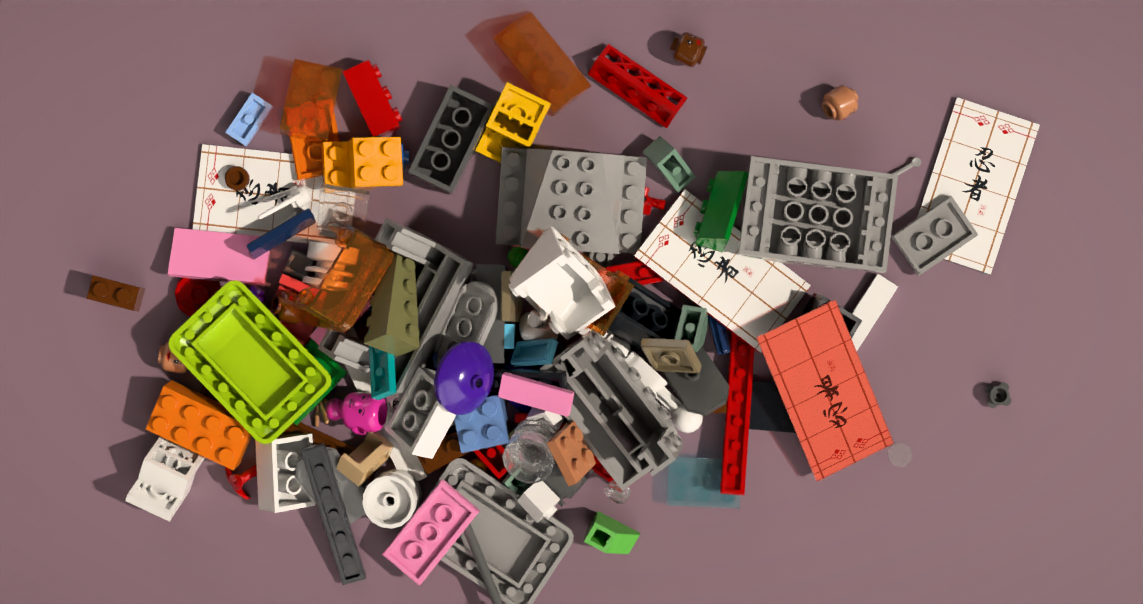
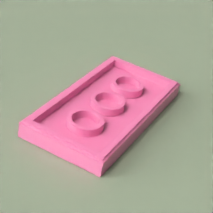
(216, 257)
(431, 532)

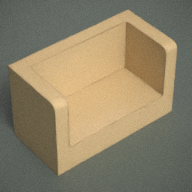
(365, 458)

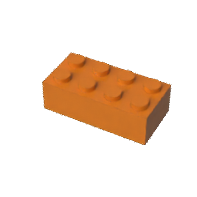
(199, 425)

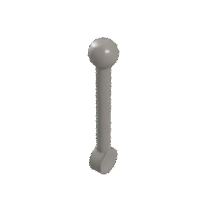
(915, 162)

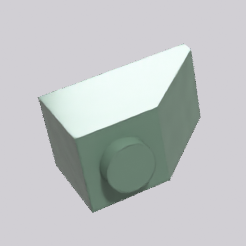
(669, 164)
(693, 326)

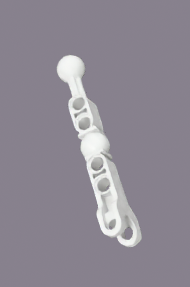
(682, 419)

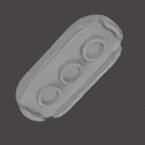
(468, 317)

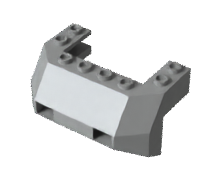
(438, 281)
(610, 403)

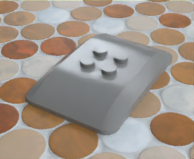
(513, 544)

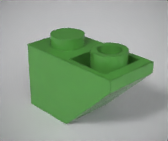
(610, 535)

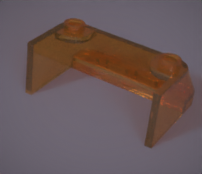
(346, 284)

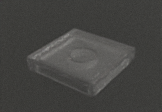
(342, 206)

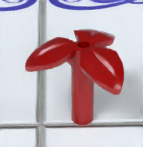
(238, 480)

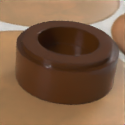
(237, 178)

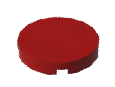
(194, 293)

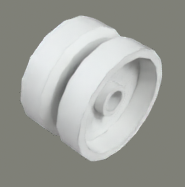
(393, 510)

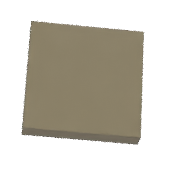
(671, 355)

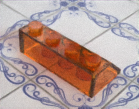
(541, 62)

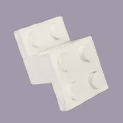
(165, 478)

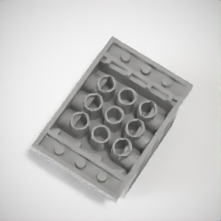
(581, 194)
(818, 215)

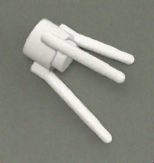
(296, 196)

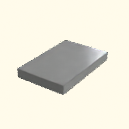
(934, 235)

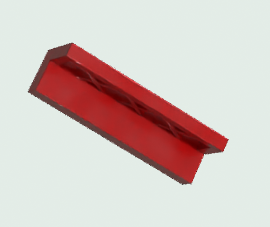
(635, 88)

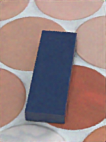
(281, 233)

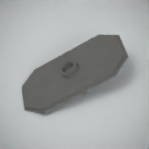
(700, 391)
(350, 492)

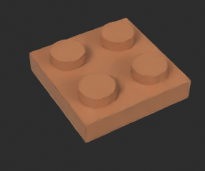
(571, 453)

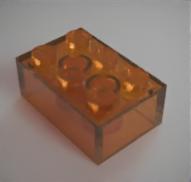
(310, 101)

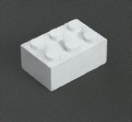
(419, 418)

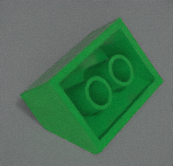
(720, 209)

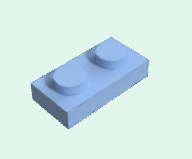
(249, 119)

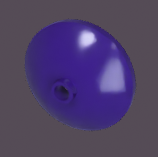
(464, 378)

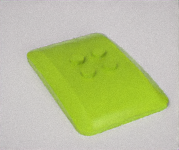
(250, 362)

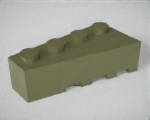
(395, 310)

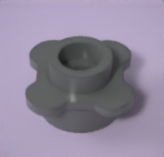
(1004, 398)

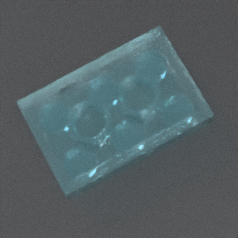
(697, 484)

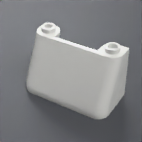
(561, 284)

